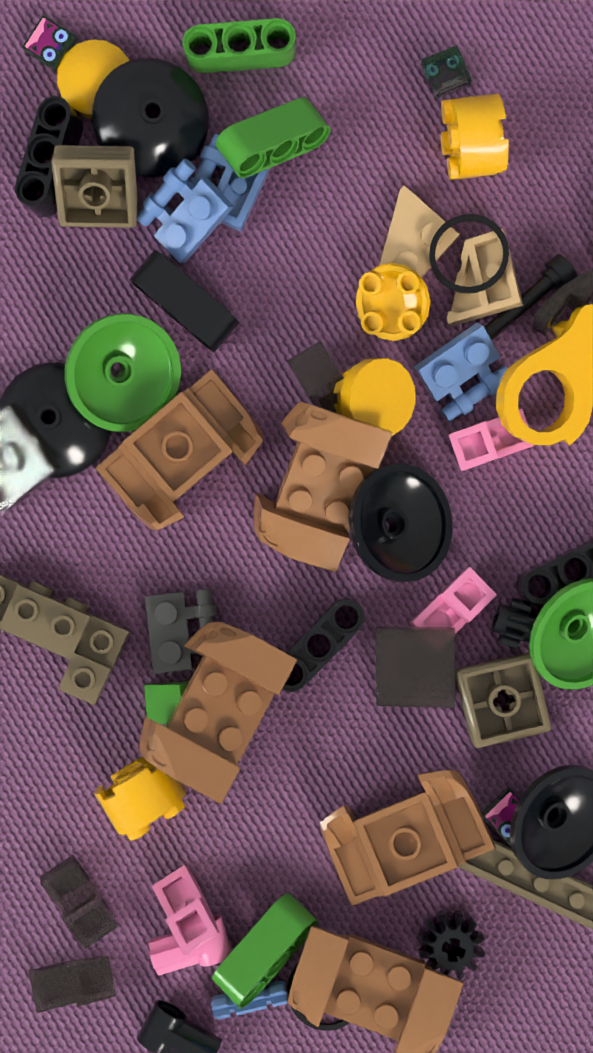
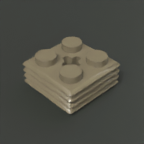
(83, 167)
(523, 714)

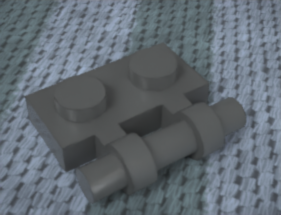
(170, 628)

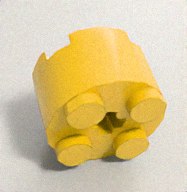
(474, 136)
(140, 797)

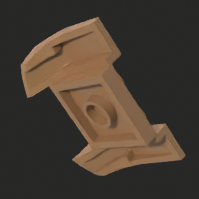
(180, 449)
(316, 494)
(217, 709)
(407, 839)
(374, 990)

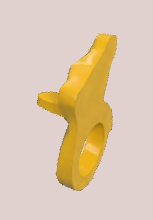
(572, 362)

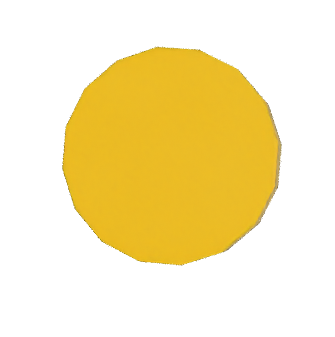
(377, 394)

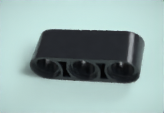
(43, 138)
(184, 301)
(553, 573)
(337, 635)

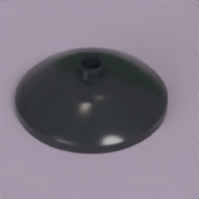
(159, 141)
(71, 438)
(416, 519)
(555, 823)

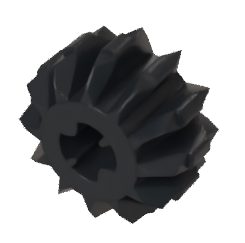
(443, 931)

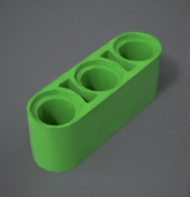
(254, 32)
(272, 137)
(264, 950)

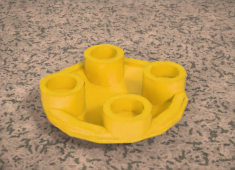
(84, 70)
(392, 301)

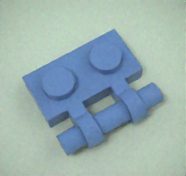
(239, 191)
(193, 219)
(455, 364)

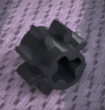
(514, 622)

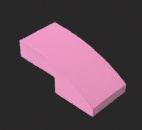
(485, 443)
(456, 603)
(186, 909)

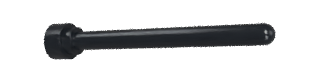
(556, 275)

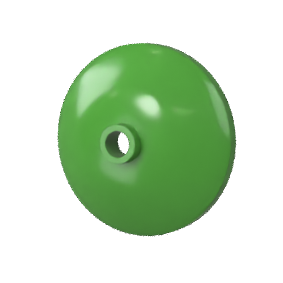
(146, 378)
(564, 637)

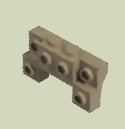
(66, 630)

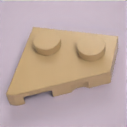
(412, 234)
(480, 262)

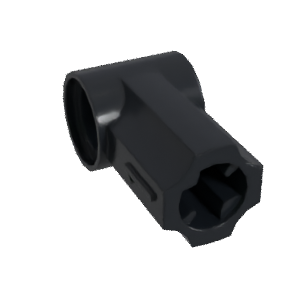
(170, 1032)

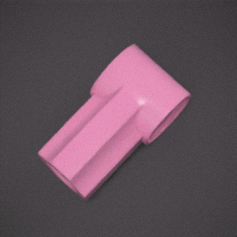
(168, 957)

